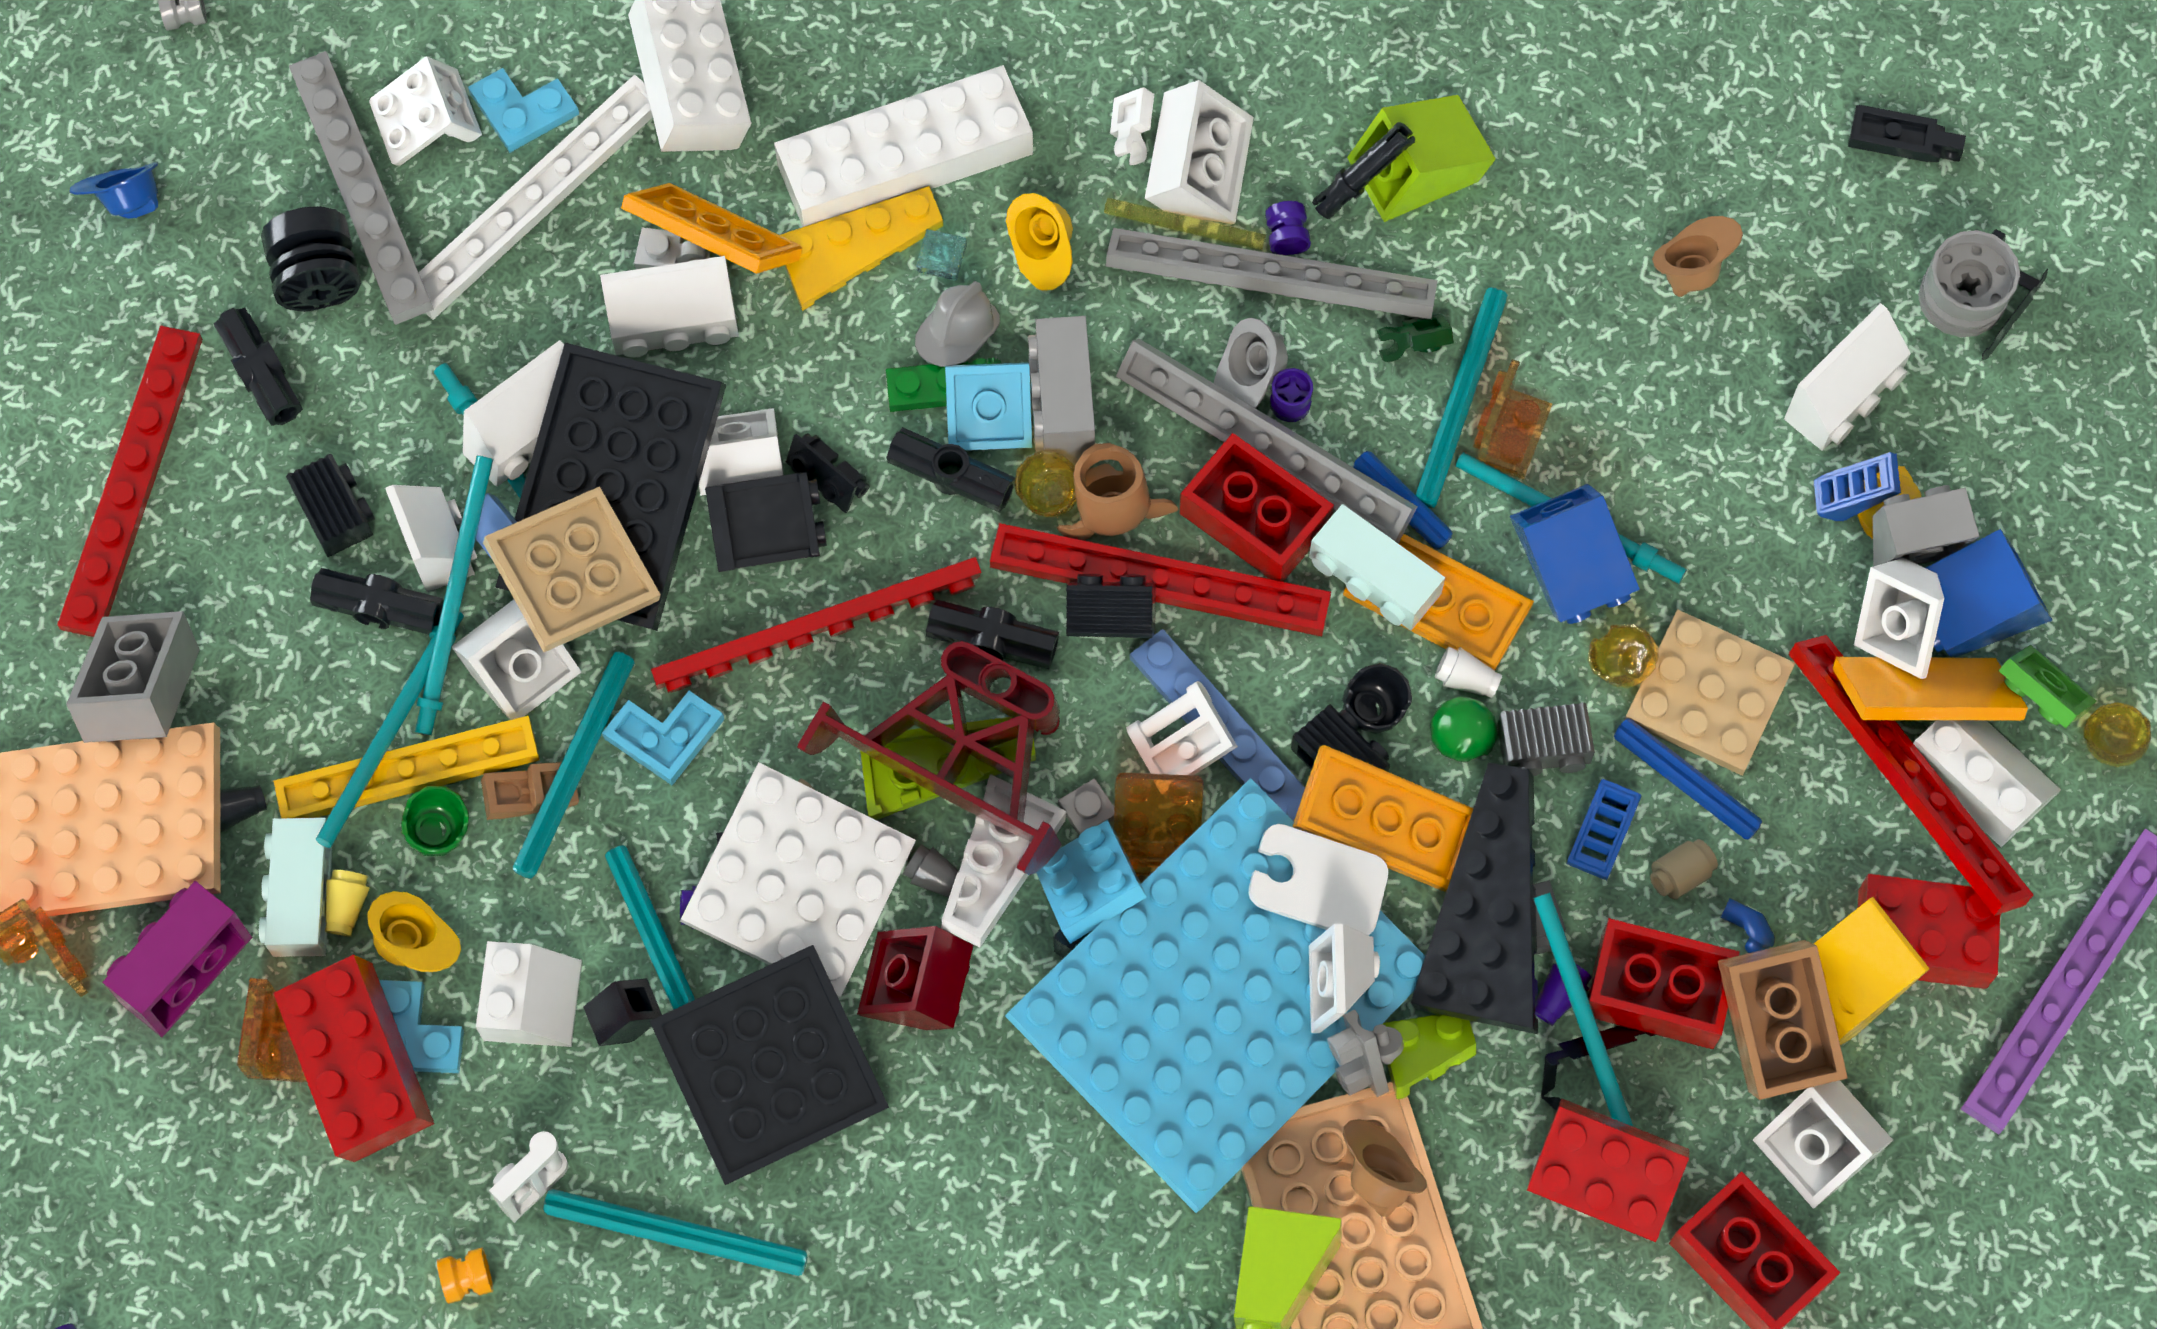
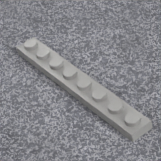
(361, 188)
(1271, 273)
(1225, 414)

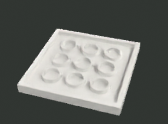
(797, 876)

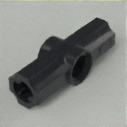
(258, 366)
(927, 459)
(376, 601)
(993, 632)

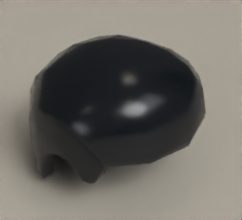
(1382, 686)

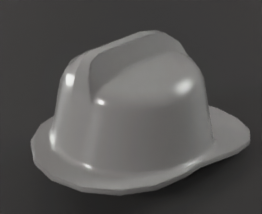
(957, 326)
(1251, 361)

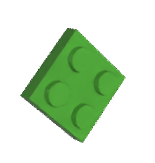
(2038, 678)

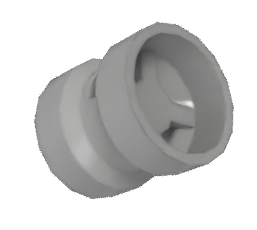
(182, 11)

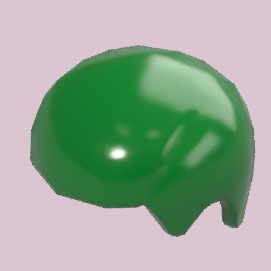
(1463, 729)
(423, 817)

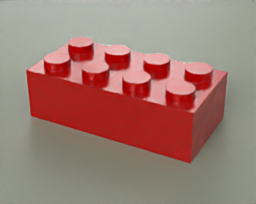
(353, 1058)

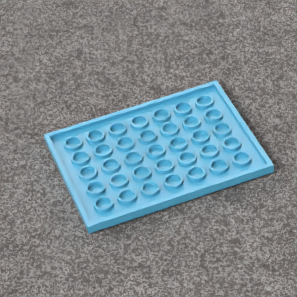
(1197, 1006)

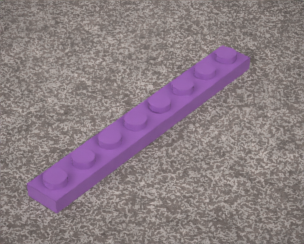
(2066, 988)

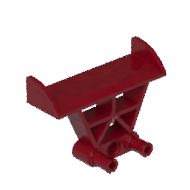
(973, 672)

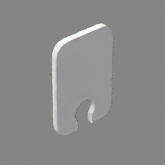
(1327, 882)

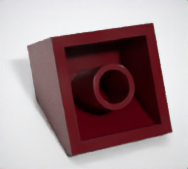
(916, 978)

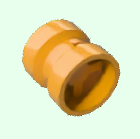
(460, 1276)

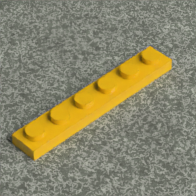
(412, 768)

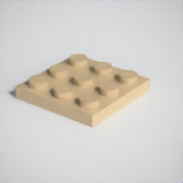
(571, 569)
(1710, 692)

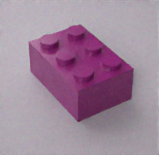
(177, 958)

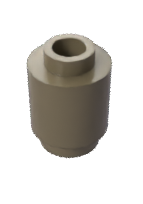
(1683, 869)

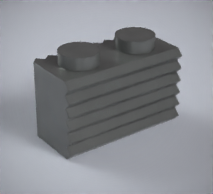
(1546, 738)

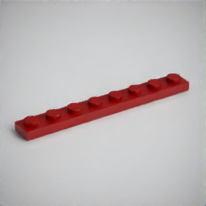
(130, 481)
(1176, 581)
(799, 632)
(1917, 785)

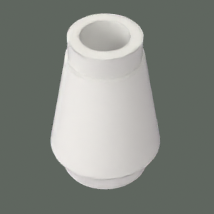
(1467, 673)

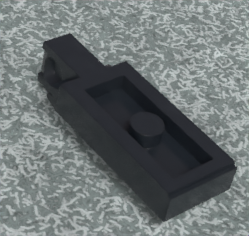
(1903, 135)

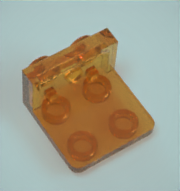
(1155, 815)

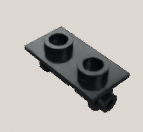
(835, 483)

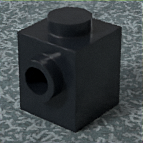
(622, 1011)

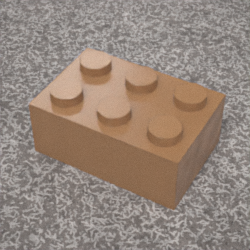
(1782, 1019)

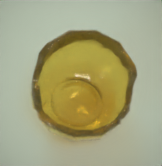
(1049, 474)
(1624, 655)
(2125, 731)

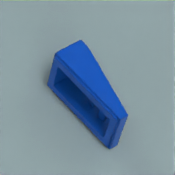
(1833, 492)
(1616, 795)

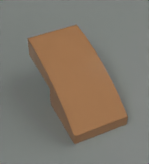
(519, 791)

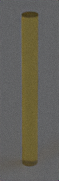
(1185, 223)

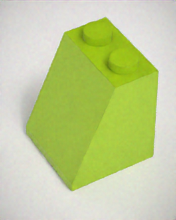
(1444, 158)
(1282, 1265)

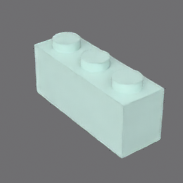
(1376, 568)
(295, 888)

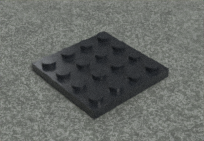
(769, 1064)

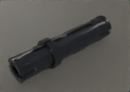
(1351, 181)

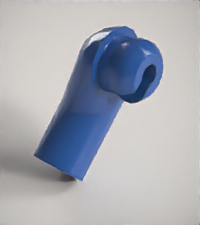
(1753, 922)

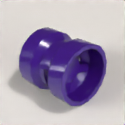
(1287, 226)
(1292, 385)

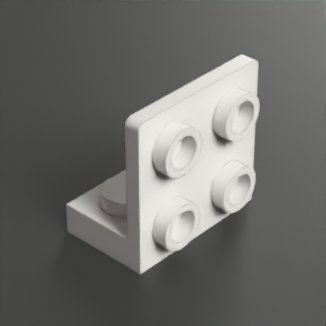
(422, 108)

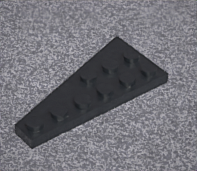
(1487, 929)

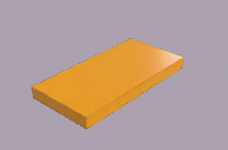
(712, 227)
(1469, 612)
(1949, 692)
(1383, 815)

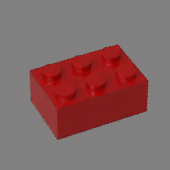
(1255, 508)
(1944, 926)
(1659, 984)
(1608, 1170)
(1753, 1256)

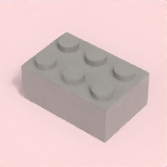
(1061, 386)
(133, 677)

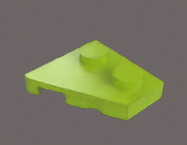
(1429, 1049)

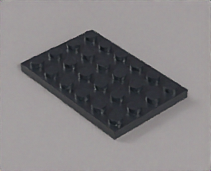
(638, 438)

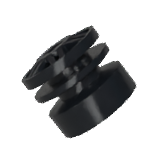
(310, 258)

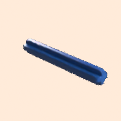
(1688, 779)

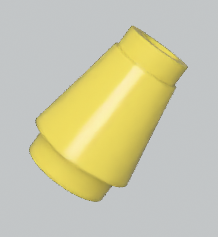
(344, 901)

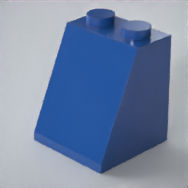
(1576, 553)
(1985, 596)

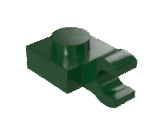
(1419, 334)

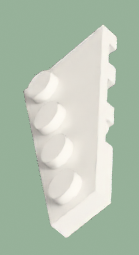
(989, 866)

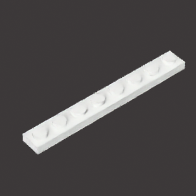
(535, 194)

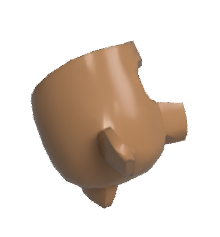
(1112, 499)

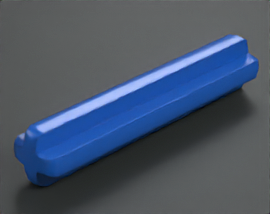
(1423, 520)

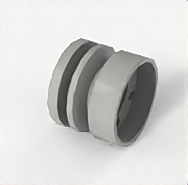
(1977, 265)

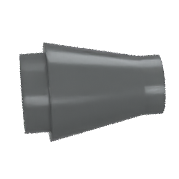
(931, 871)

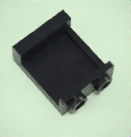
(764, 521)

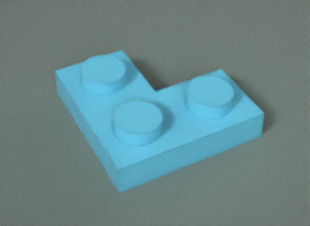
(518, 117)
(668, 745)
(428, 1046)

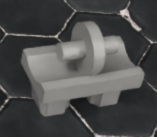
(1363, 1053)

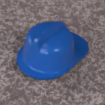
(123, 191)

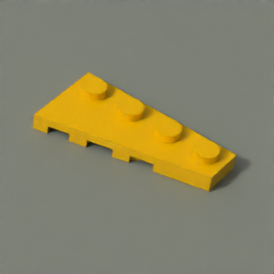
(857, 242)

